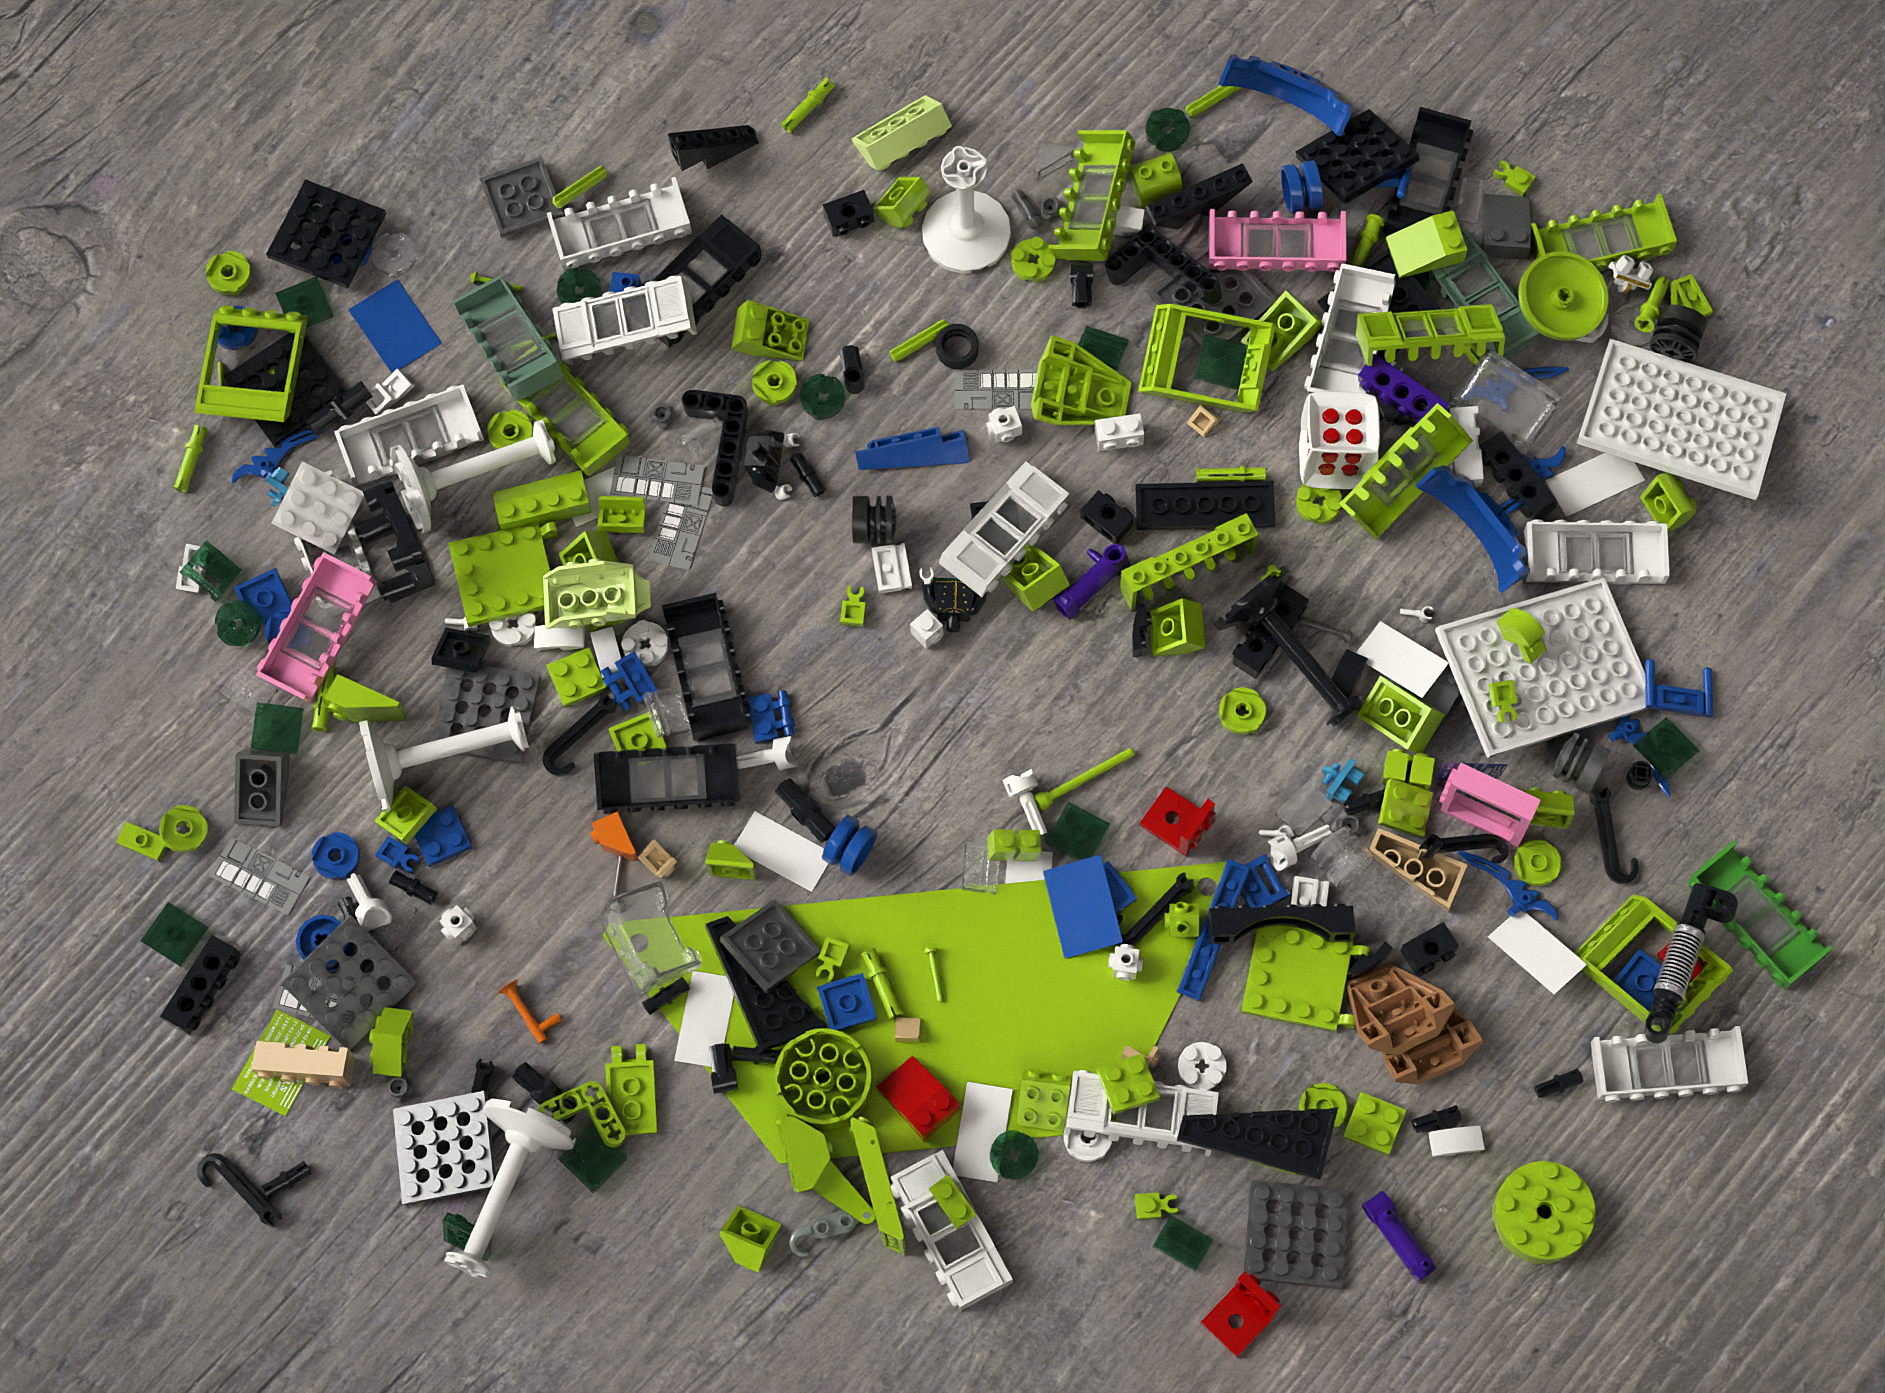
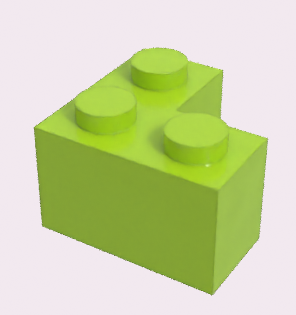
(390, 1041)

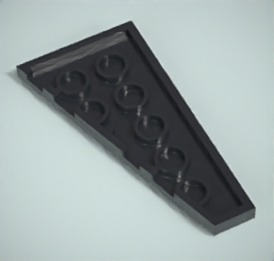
(771, 1016)
(1273, 1138)

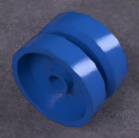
(1301, 187)
(849, 845)
(316, 931)

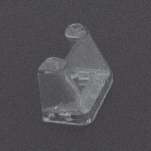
(1508, 399)
(646, 938)

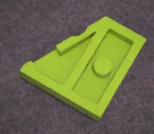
(1688, 293)

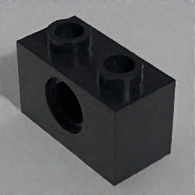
(856, 204)
(1111, 529)
(1440, 939)

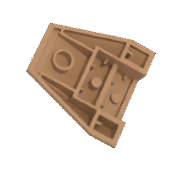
(1397, 1009)
(1438, 1055)

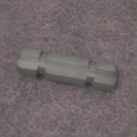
(1026, 209)

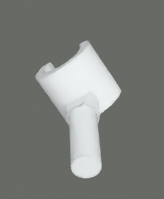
(1419, 613)
(461, 622)
(1284, 830)

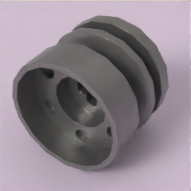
(1581, 763)

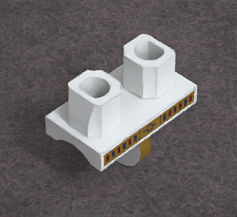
(1629, 278)

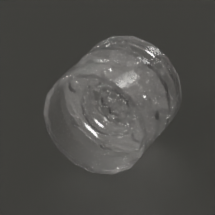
(1339, 853)

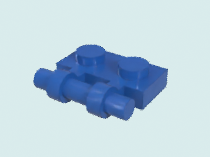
(635, 677)
(763, 716)

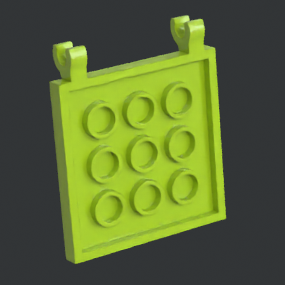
(502, 572)
(1299, 978)

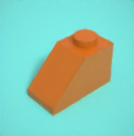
(613, 836)

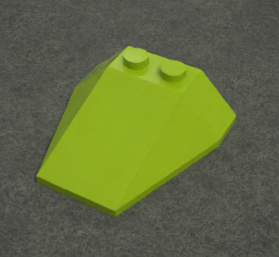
(1076, 387)

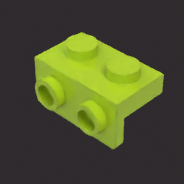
(621, 514)

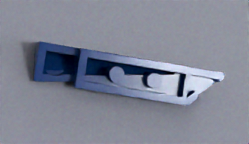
(914, 449)

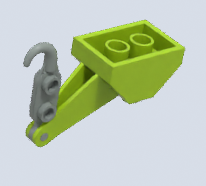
(811, 1168)

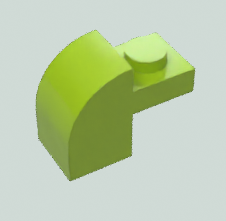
(1524, 630)

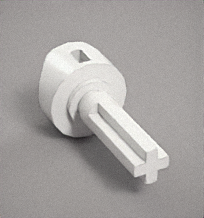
(779, 754)
(1022, 788)
(1284, 850)
(371, 911)

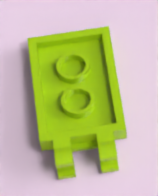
(632, 1091)

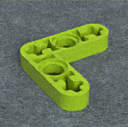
(585, 1102)

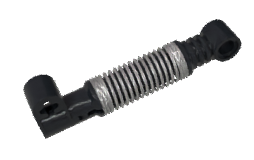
(1688, 941)

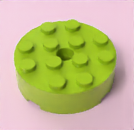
(829, 1103)
(1564, 1197)

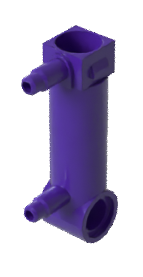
(1090, 583)
(1384, 1215)

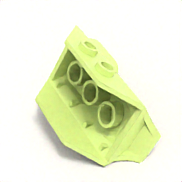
(593, 594)

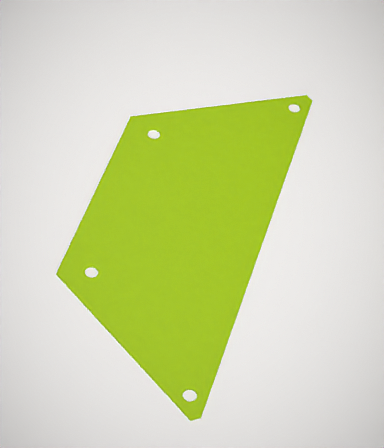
(1002, 985)

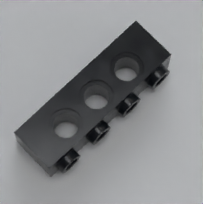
(1501, 447)
(1254, 662)
(199, 972)

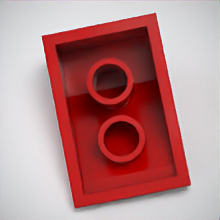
(918, 1098)

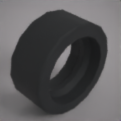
(957, 362)

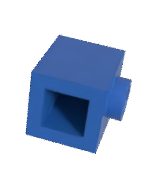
(623, 280)

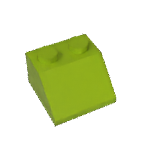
(1177, 628)
(1554, 809)

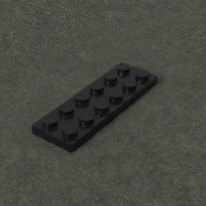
(1203, 504)

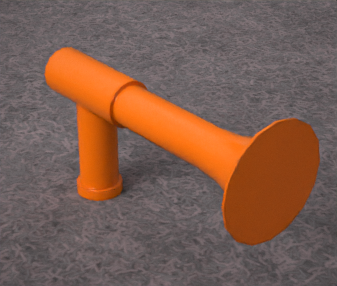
(536, 1029)

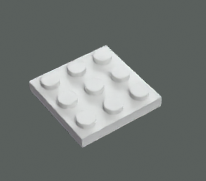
(318, 507)

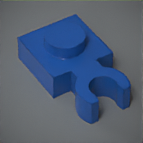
(395, 853)

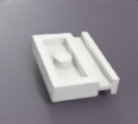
(891, 568)
(1309, 891)

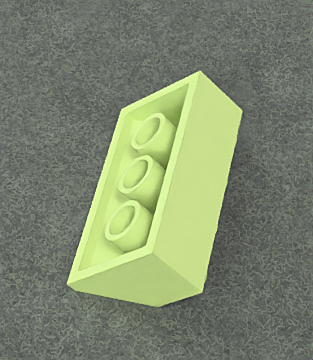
(902, 132)

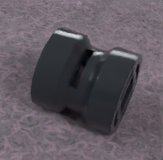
(1636, 779)

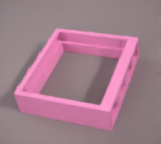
(1493, 792)

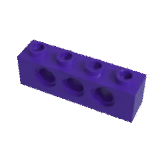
(1398, 382)

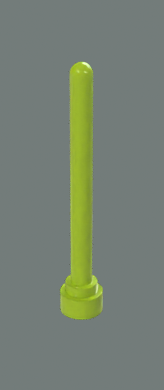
(1045, 799)

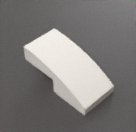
(389, 392)
(186, 583)
(558, 638)
(606, 648)
(1456, 1140)

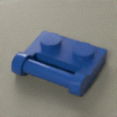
(1254, 889)

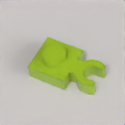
(1516, 180)
(853, 610)
(1503, 695)
(832, 954)
(1150, 1205)

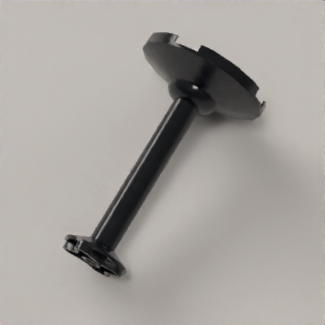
(1260, 606)

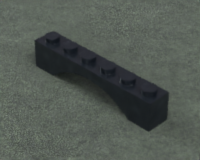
(1329, 922)

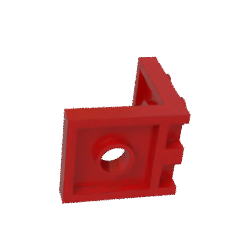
(1191, 824)
(1248, 1302)

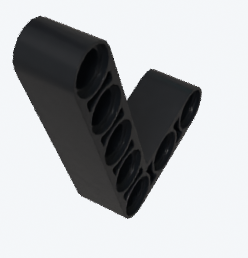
(1153, 246)
(727, 440)

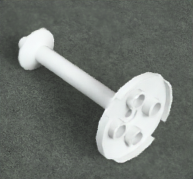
(965, 226)
(422, 484)
(387, 762)
(525, 1135)

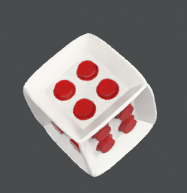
(1338, 438)

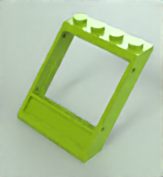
(1164, 350)
(242, 401)
(1619, 932)
(878, 1184)

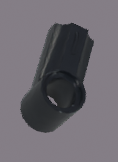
(1081, 281)
(852, 368)
(722, 1074)

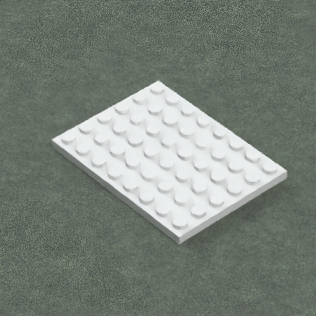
(1682, 419)
(1577, 683)

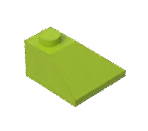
(729, 862)
(749, 1237)

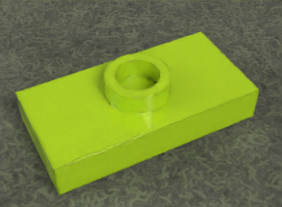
(141, 841)

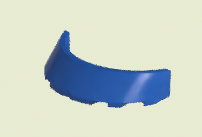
(1289, 86)
(1484, 519)

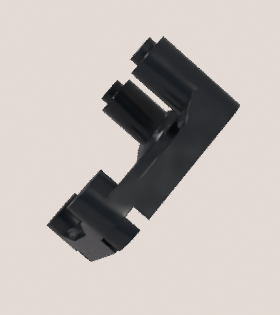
(407, 552)

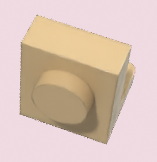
(657, 860)
(1151, 1060)

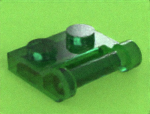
(216, 565)

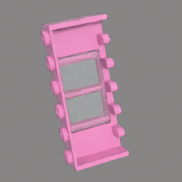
(1277, 242)
(316, 627)

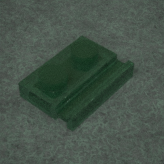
(1104, 346)
(1183, 1243)

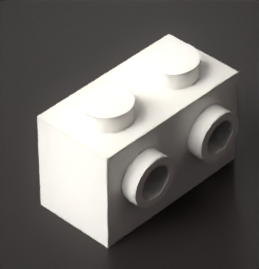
(1119, 432)

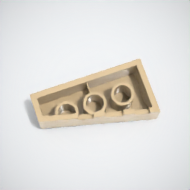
(1433, 877)
(304, 1064)

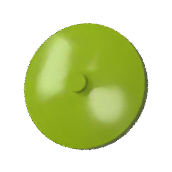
(1563, 296)

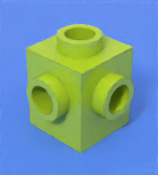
(1183, 920)

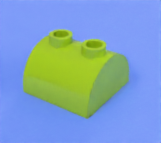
(1155, 179)
(902, 201)
(1668, 501)

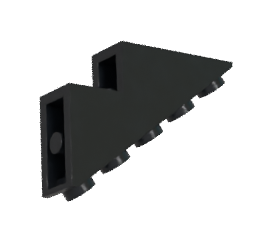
(710, 145)
(1199, 198)

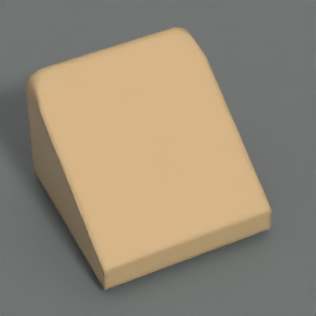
(1203, 420)
(907, 1029)

